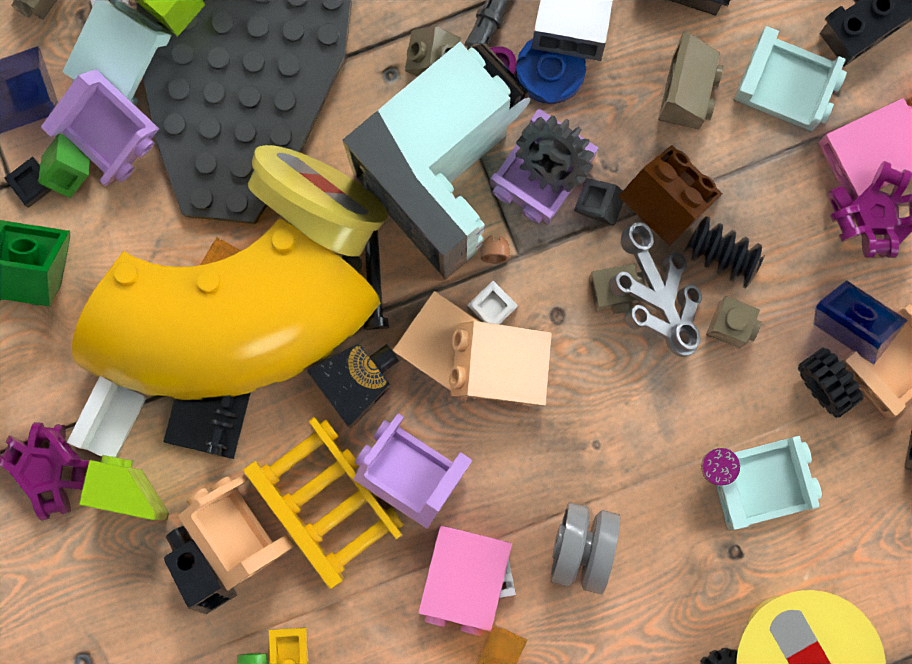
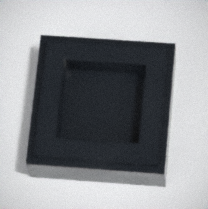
(25, 182)

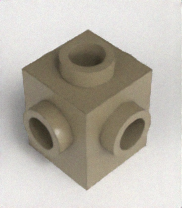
(427, 47)

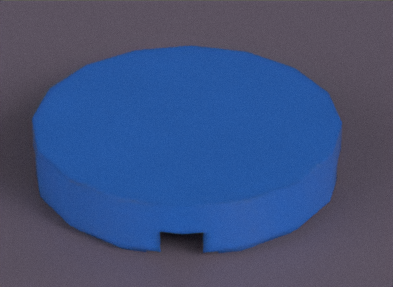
(549, 75)

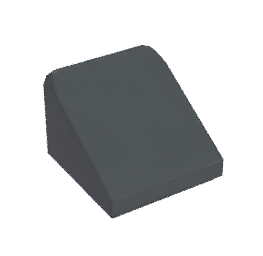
(600, 201)

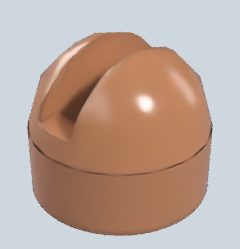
(495, 251)

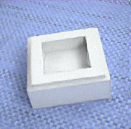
(492, 305)

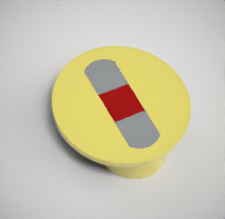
(316, 199)
(809, 630)

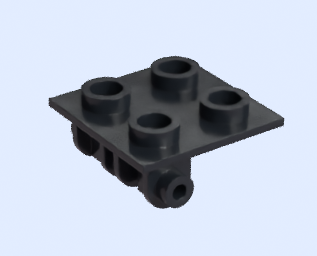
(208, 424)

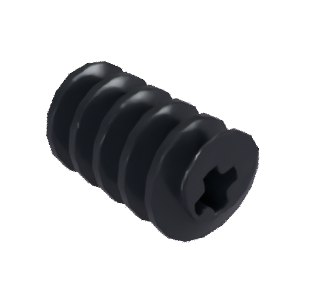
(725, 251)

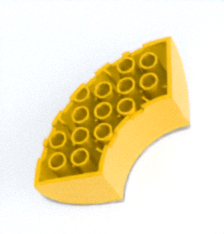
(222, 322)

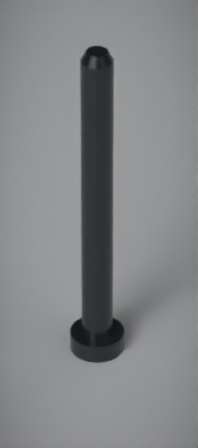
(373, 276)

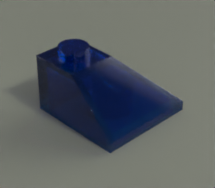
(24, 90)

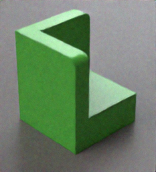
(63, 166)

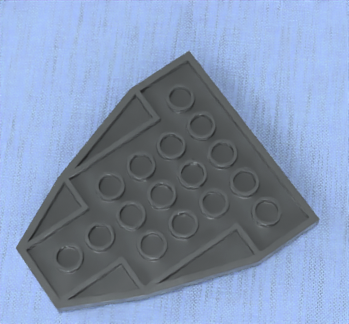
(236, 83)

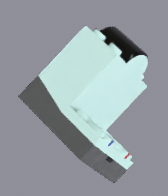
(428, 140)

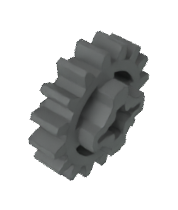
(554, 154)

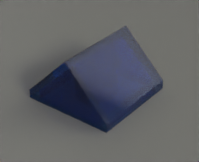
(858, 321)

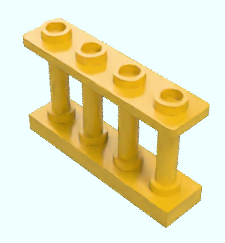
(288, 506)

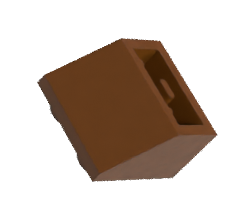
(670, 194)

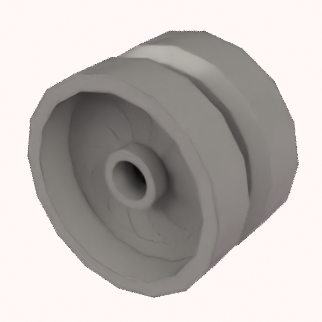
(585, 548)

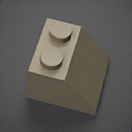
(690, 83)

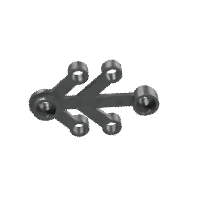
(678, 330)

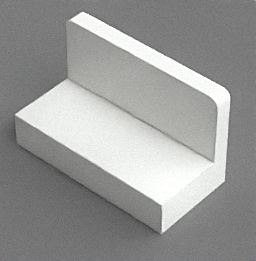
(106, 418)

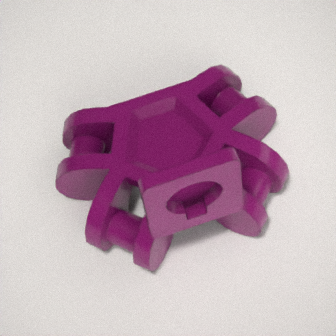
(878, 214)
(42, 468)

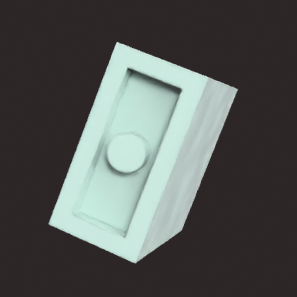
(117, 44)
(790, 81)
(770, 484)

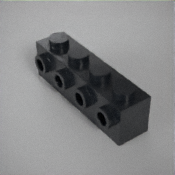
(864, 25)

